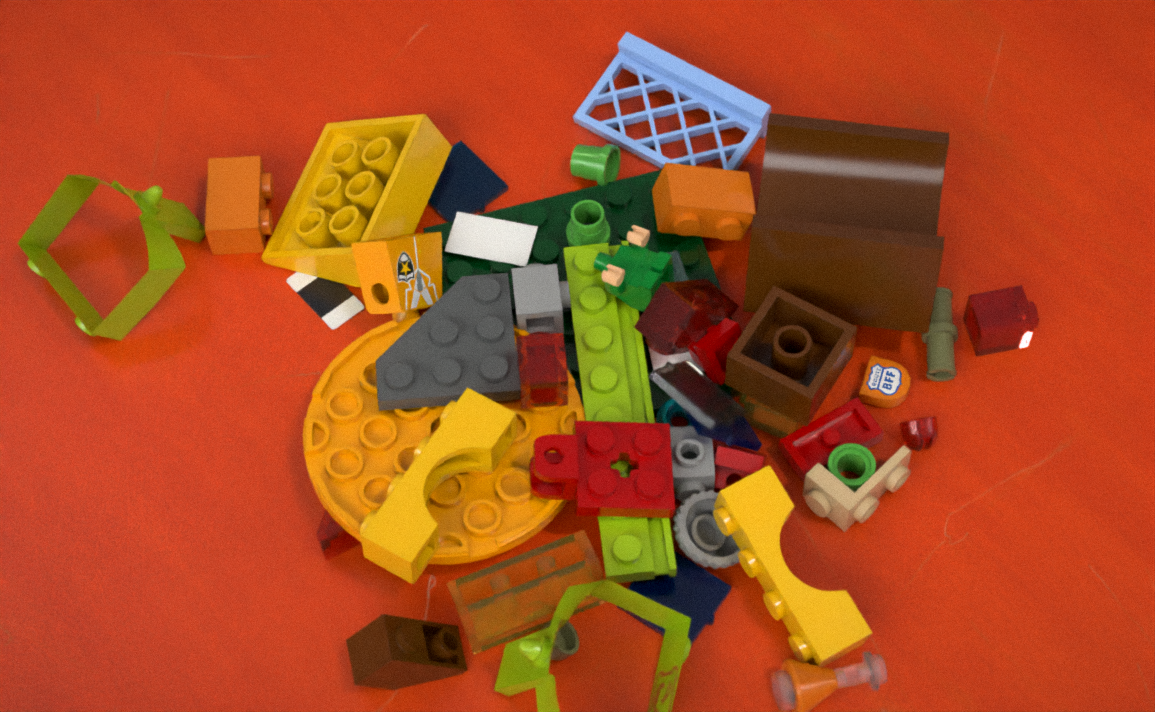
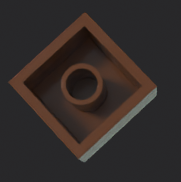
(790, 355)

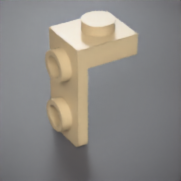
(833, 499)

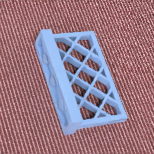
(684, 82)

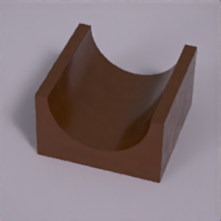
(850, 220)

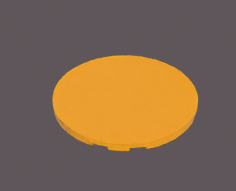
(359, 450)

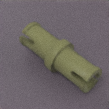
(941, 338)

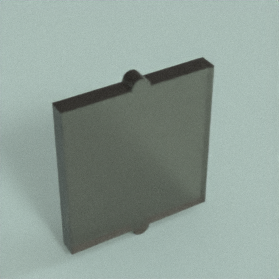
(698, 394)

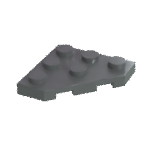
(454, 346)

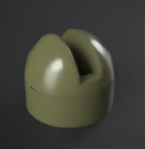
(566, 642)

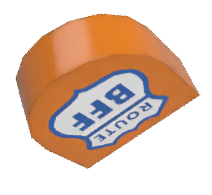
(884, 383)

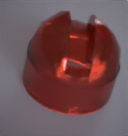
(919, 432)

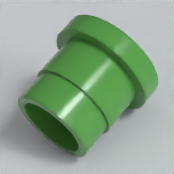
(596, 163)
(587, 212)
(852, 458)

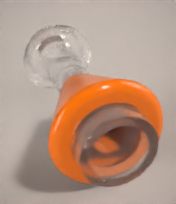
(805, 685)

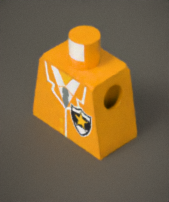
(400, 273)

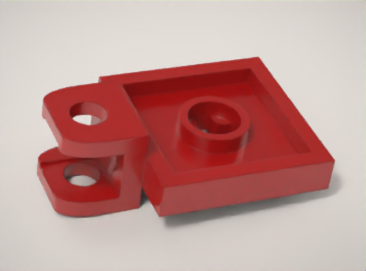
(585, 469)

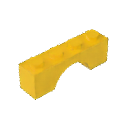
(470, 438)
(819, 621)

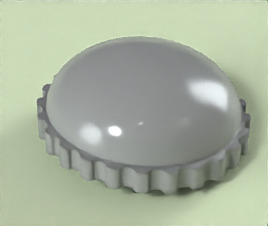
(700, 534)

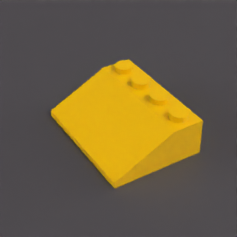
(357, 187)

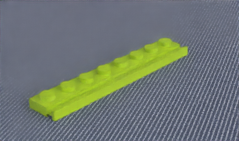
(615, 390)

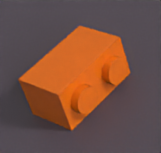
(703, 202)
(237, 205)

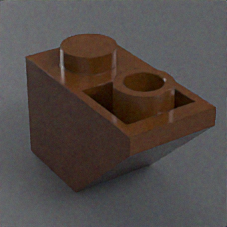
(404, 652)

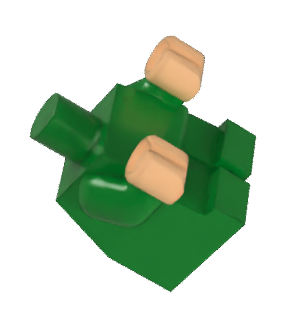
(635, 270)

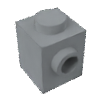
(540, 298)
(691, 462)

